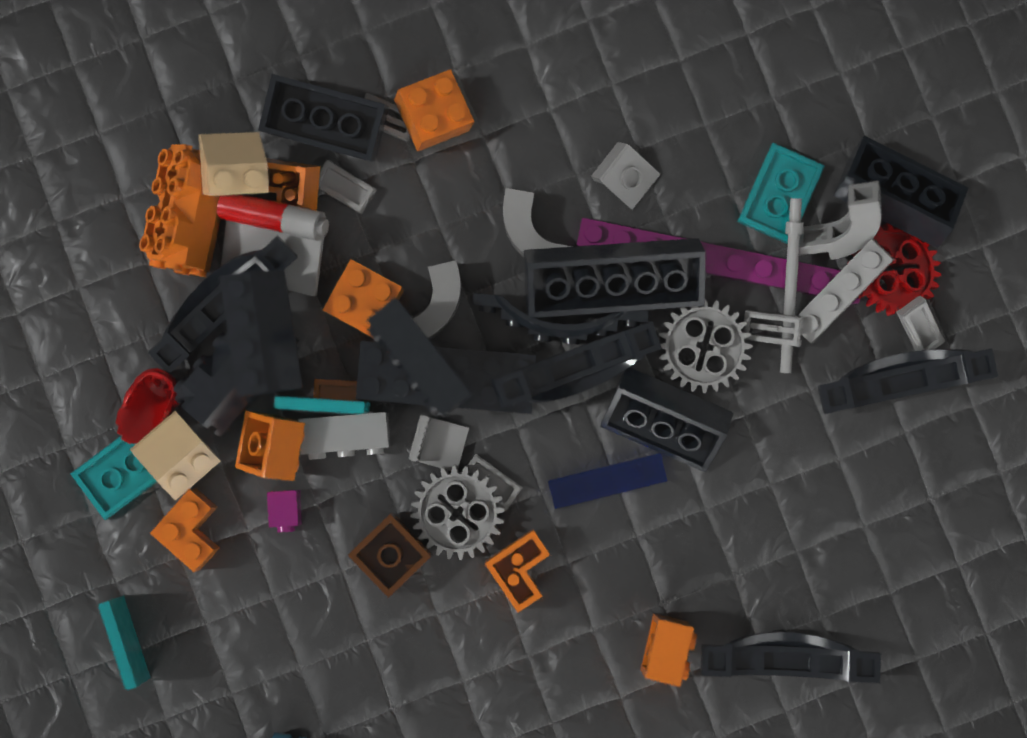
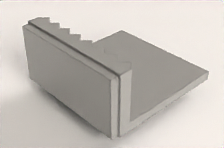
(626, 174)
(438, 443)

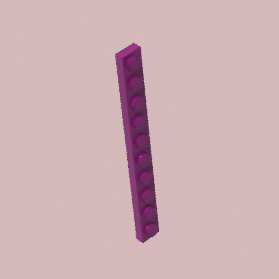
(719, 259)

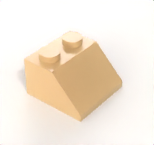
(233, 164)
(175, 455)

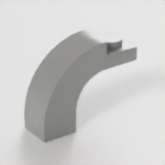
(518, 222)
(852, 230)
(444, 301)

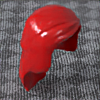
(146, 404)

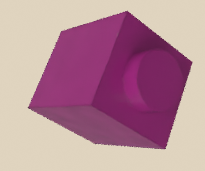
(284, 510)

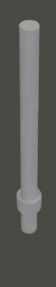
(793, 229)

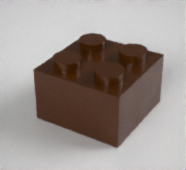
(390, 554)

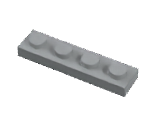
(844, 289)

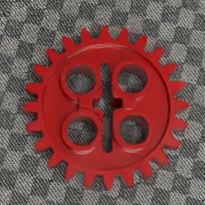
(898, 290)

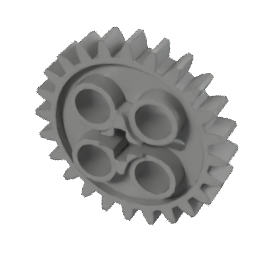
(731, 353)
(440, 531)

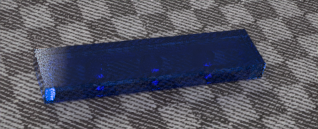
(607, 480)

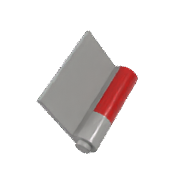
(256, 221)

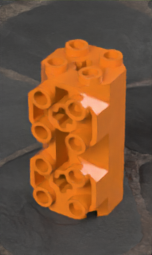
(185, 222)

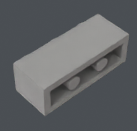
(346, 435)

